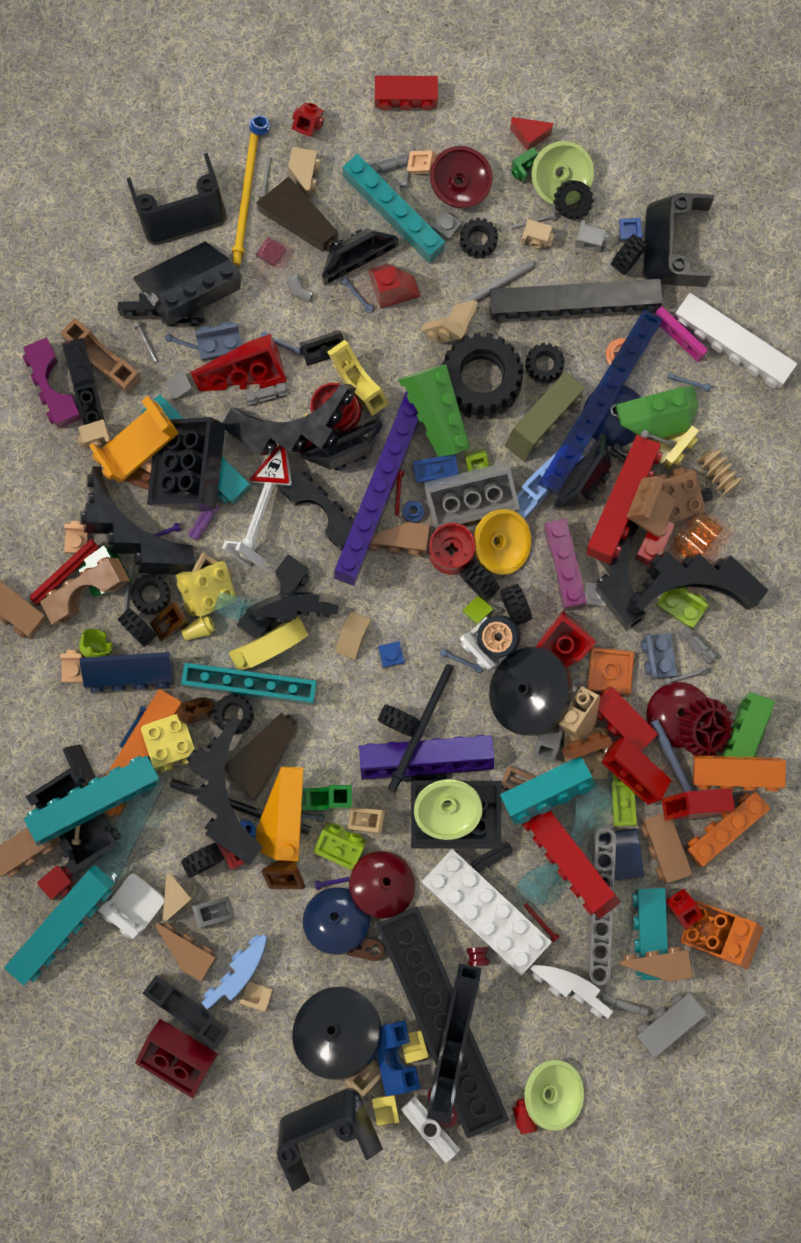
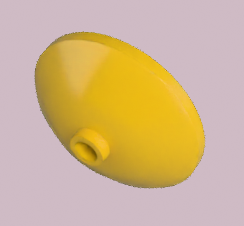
(511, 544)

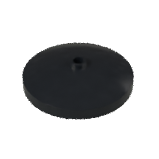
(530, 691)
(352, 1044)

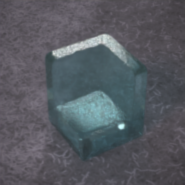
(230, 606)

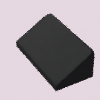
(316, 349)
(78, 760)

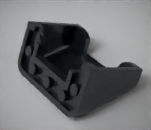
(95, 835)

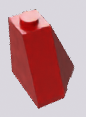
(392, 285)

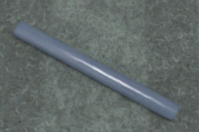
(672, 756)

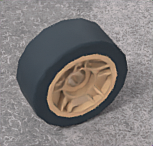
(493, 646)

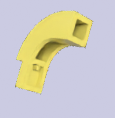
(351, 372)
(269, 644)

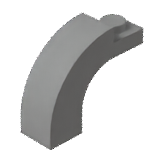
(549, 742)

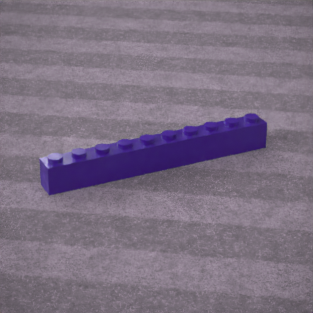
(377, 494)

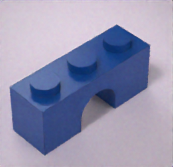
(395, 1075)

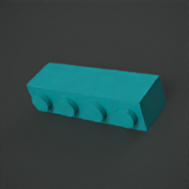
(547, 790)
(650, 924)

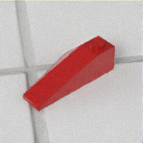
(246, 365)
(566, 639)

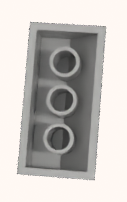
(471, 494)

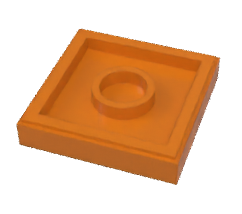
(610, 669)

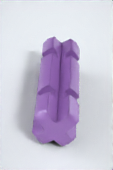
(202, 523)

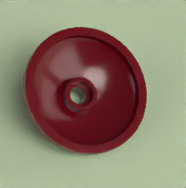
(461, 164)
(665, 706)
(368, 888)

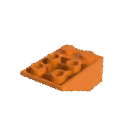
(724, 936)

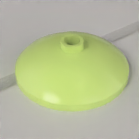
(573, 162)
(449, 819)
(563, 1096)

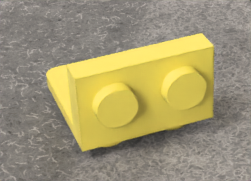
(675, 455)
(202, 588)
(167, 742)

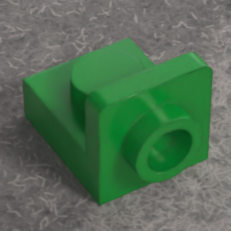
(522, 162)

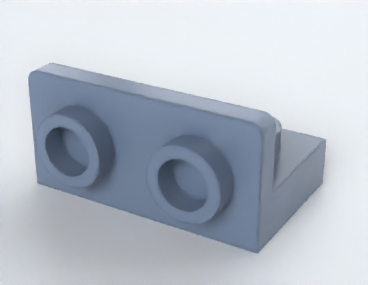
(217, 340)
(659, 656)

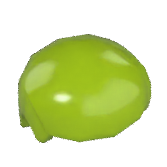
(94, 643)

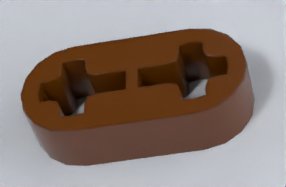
(196, 710)
(367, 955)

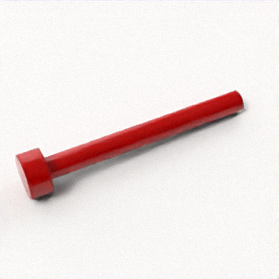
(398, 492)
(539, 920)

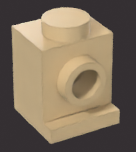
(537, 234)
(93, 433)

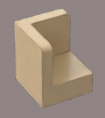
(256, 996)

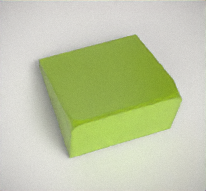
(476, 459)
(477, 610)

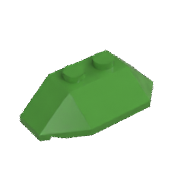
(660, 413)

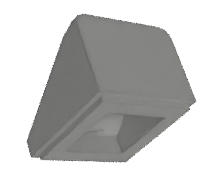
(179, 385)

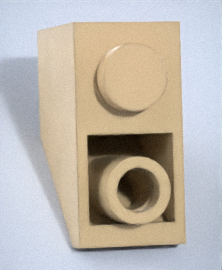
(302, 169)
(581, 714)

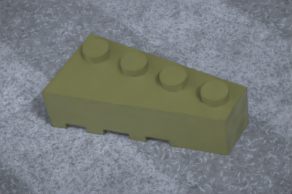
(544, 416)

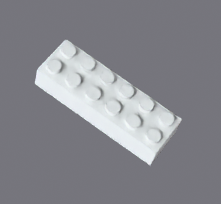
(486, 912)

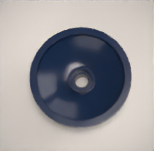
(611, 425)
(339, 935)

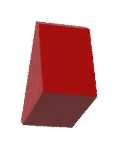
(530, 131)

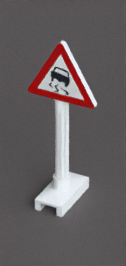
(272, 472)

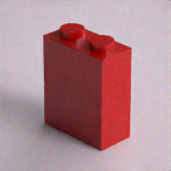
(698, 804)

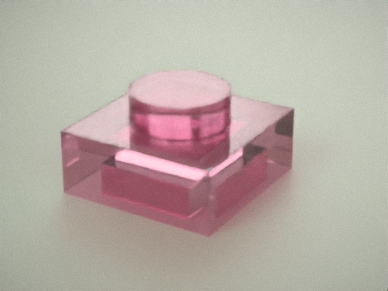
(271, 252)

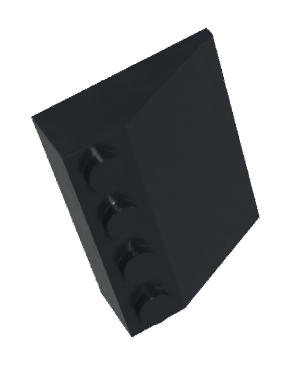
(189, 282)
(188, 466)
(484, 836)

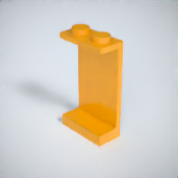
(135, 443)

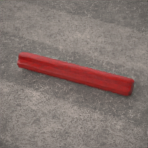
(64, 572)

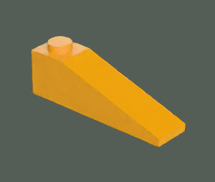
(281, 820)

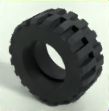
(498, 353)

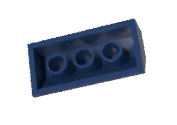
(127, 671)

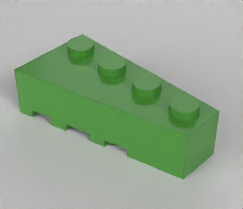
(437, 408)
(749, 726)

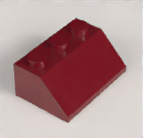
(176, 1058)

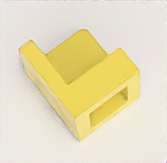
(416, 1048)
(385, 1110)

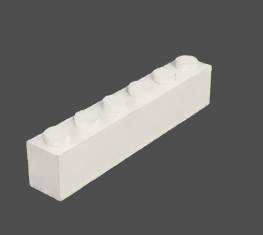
(734, 341)

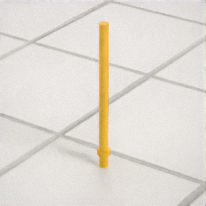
(238, 249)

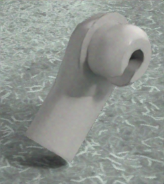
(296, 288)

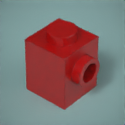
(57, 882)
(684, 909)

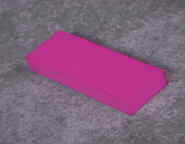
(681, 335)

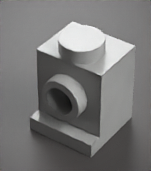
(591, 237)

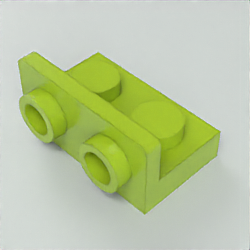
(683, 605)
(340, 845)

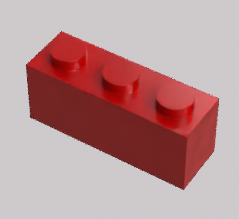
(406, 92)
(623, 719)
(636, 771)

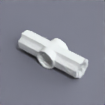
(440, 1141)

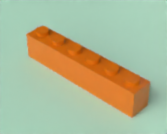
(160, 707)

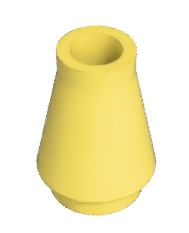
(199, 628)

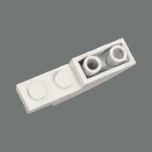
(564, 982)

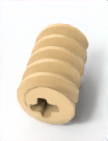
(720, 471)

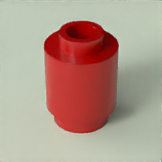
(522, 1118)

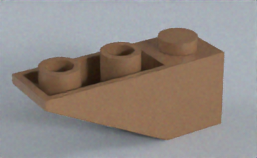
(405, 537)
(190, 957)
(668, 967)

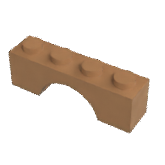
(107, 363)
(64, 603)

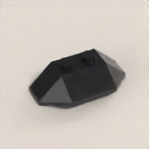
(355, 252)
(350, 446)
(587, 477)

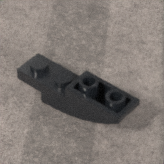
(143, 307)
(83, 381)
(289, 604)

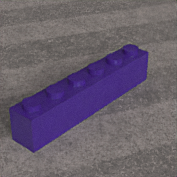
(430, 756)

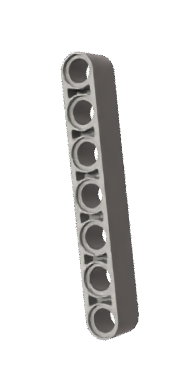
(606, 938)

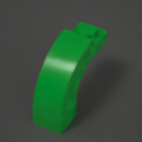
(327, 798)

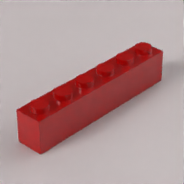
(613, 521)
(572, 863)

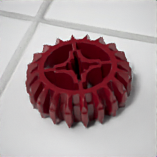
(705, 727)

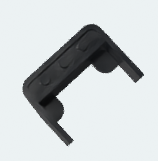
(184, 215)
(659, 235)
(339, 1111)

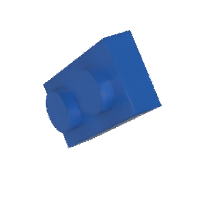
(435, 468)

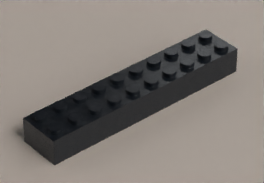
(429, 997)

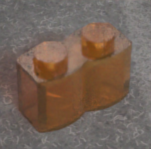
(698, 536)

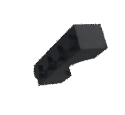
(304, 491)
(291, 576)
(186, 1010)

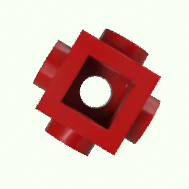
(307, 119)

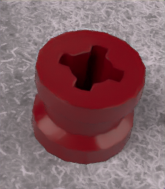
(478, 956)

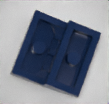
(628, 854)

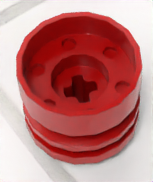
(351, 413)
(449, 536)

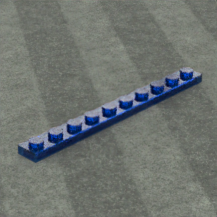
(600, 402)

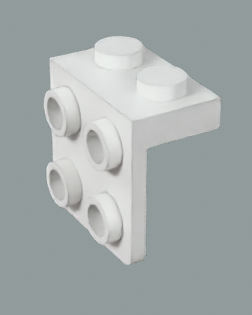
(470, 644)
(132, 906)

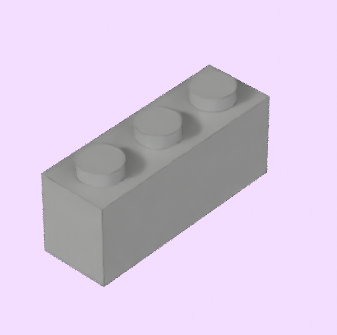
(669, 1023)

